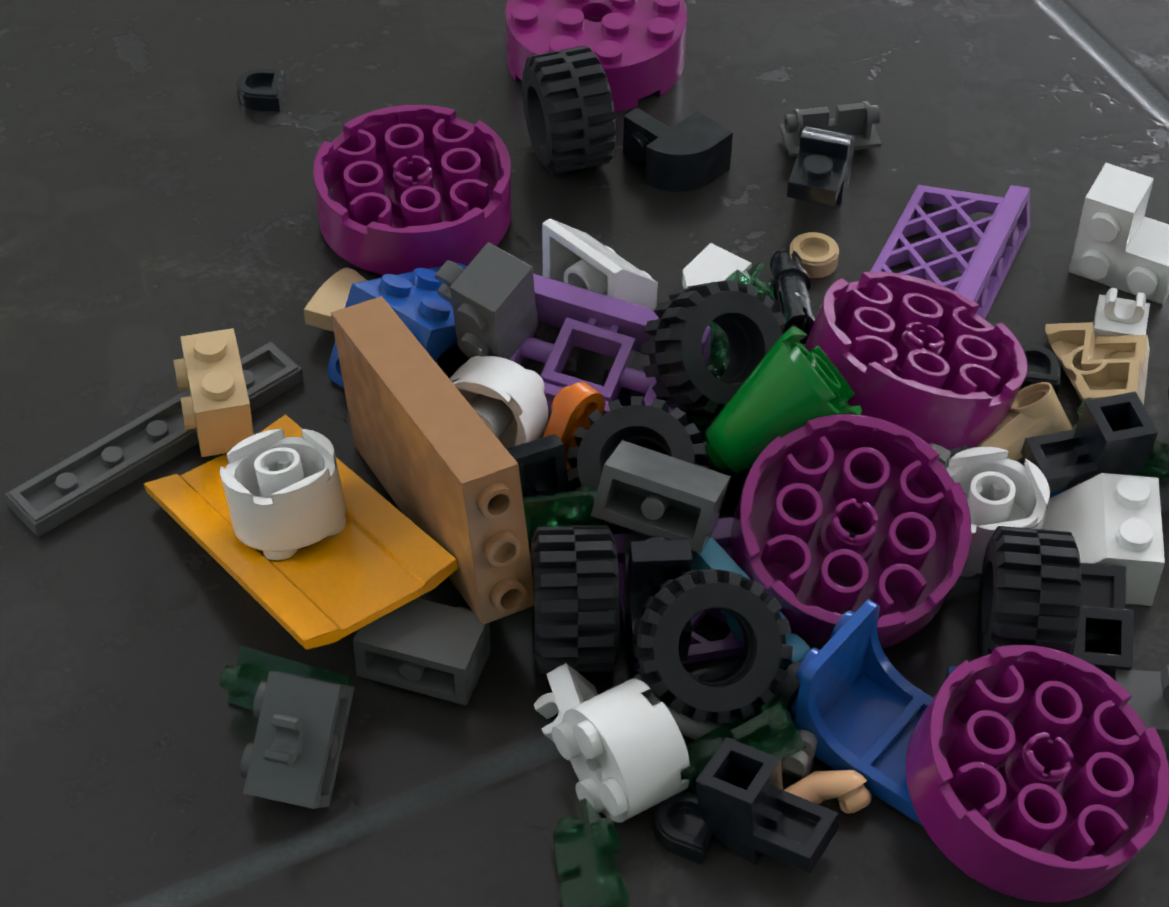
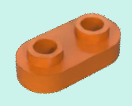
(571, 410)

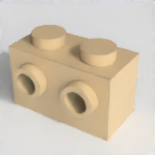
(216, 389)

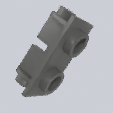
(851, 119)

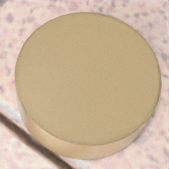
(817, 253)

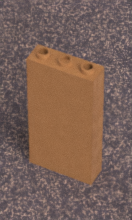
(435, 457)

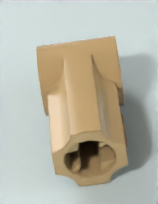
(1033, 414)

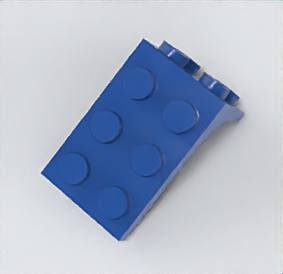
(415, 302)
(860, 707)

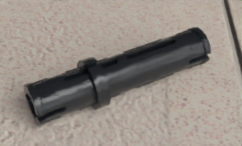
(790, 290)

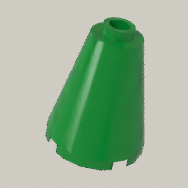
(777, 399)

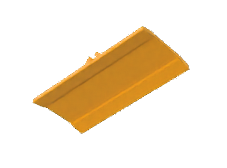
(326, 586)

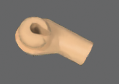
(840, 784)

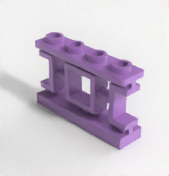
(597, 325)

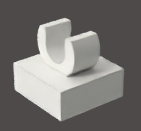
(1120, 316)
(568, 691)

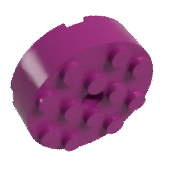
(634, 40)
(412, 189)
(920, 356)
(857, 478)
(1036, 774)

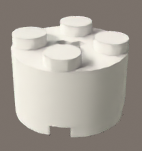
(504, 397)
(283, 491)
(997, 495)
(623, 751)

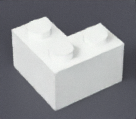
(1117, 240)

